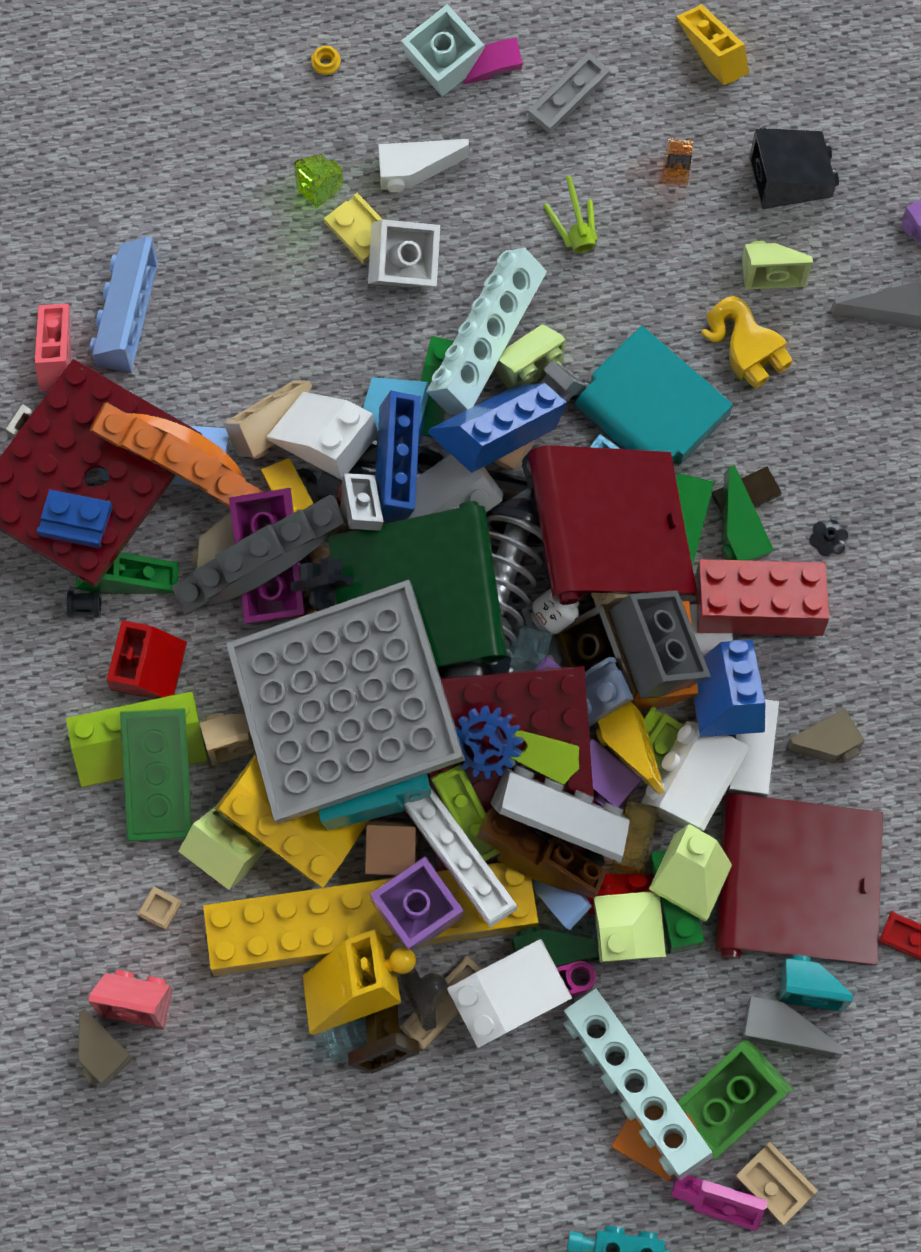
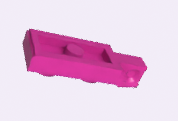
(720, 1202)

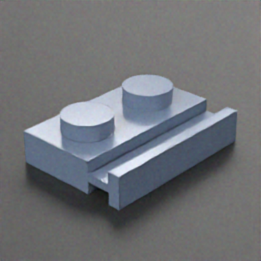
(605, 690)

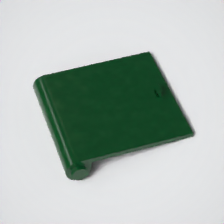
(450, 572)

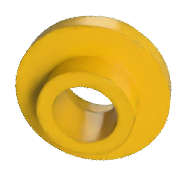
(325, 52)

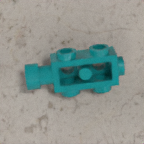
(615, 1237)

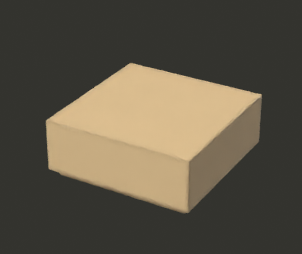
(159, 908)

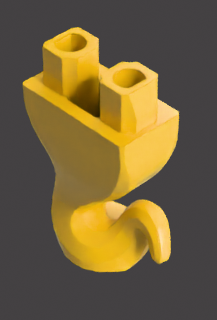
(750, 344)

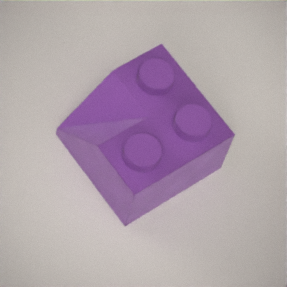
(417, 904)

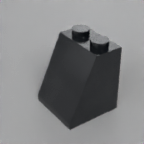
(792, 166)

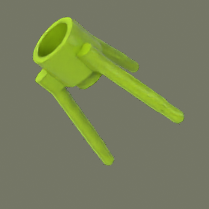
(581, 237)

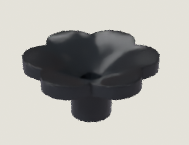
(828, 543)

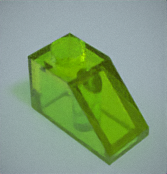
(317, 178)

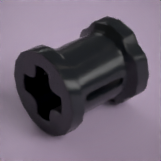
(84, 603)

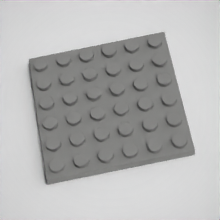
(344, 702)

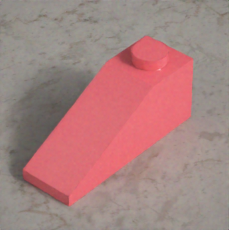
(52, 344)

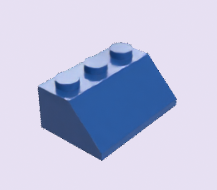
(733, 695)

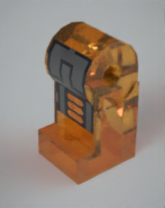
(677, 161)

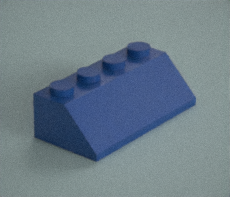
(500, 424)

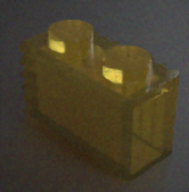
(639, 838)

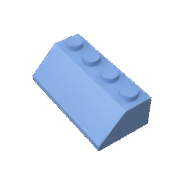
(125, 305)

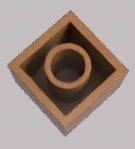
(391, 846)

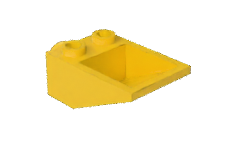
(354, 981)

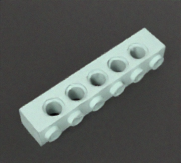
(486, 331)
(593, 1011)

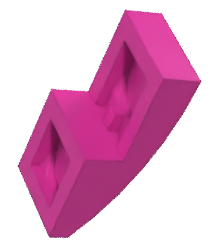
(495, 59)

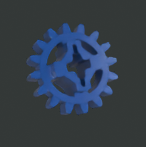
(499, 746)

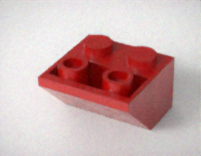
(145, 661)

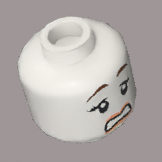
(551, 615)

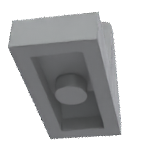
(361, 502)

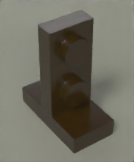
(384, 1043)

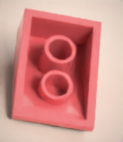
(131, 999)

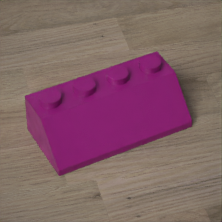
(274, 599)

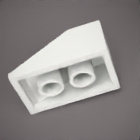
(325, 432)
(509, 993)

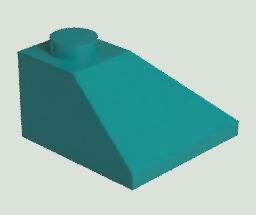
(811, 985)

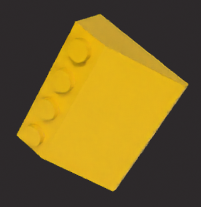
(300, 841)

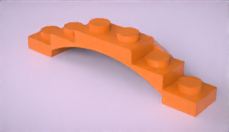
(175, 450)

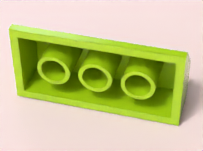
(98, 744)

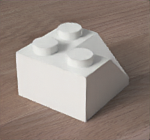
(403, 254)

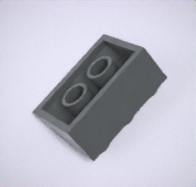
(658, 643)

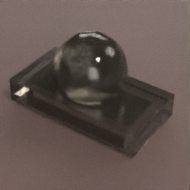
(424, 994)

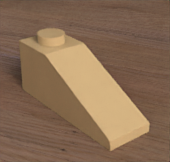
(250, 427)

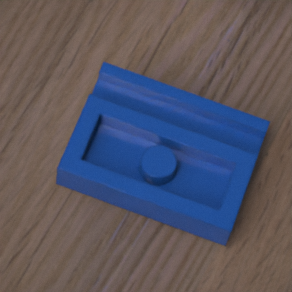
(74, 518)

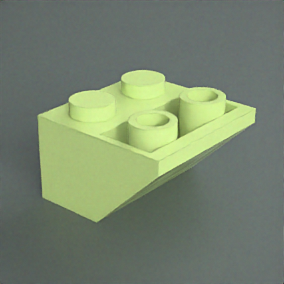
(527, 357)
(221, 848)

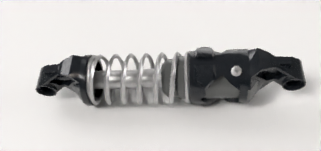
(517, 525)

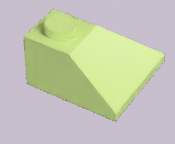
(774, 266)
(692, 872)
(629, 926)

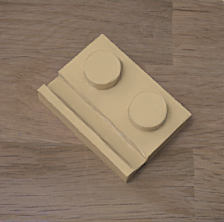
(778, 1182)

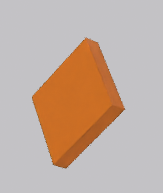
(633, 1146)

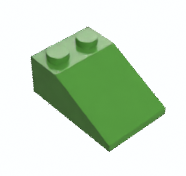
(734, 1097)

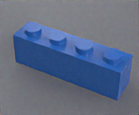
(397, 455)

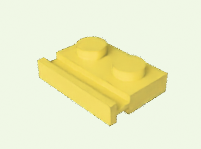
(352, 225)

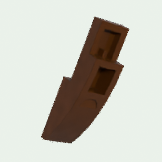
(544, 861)

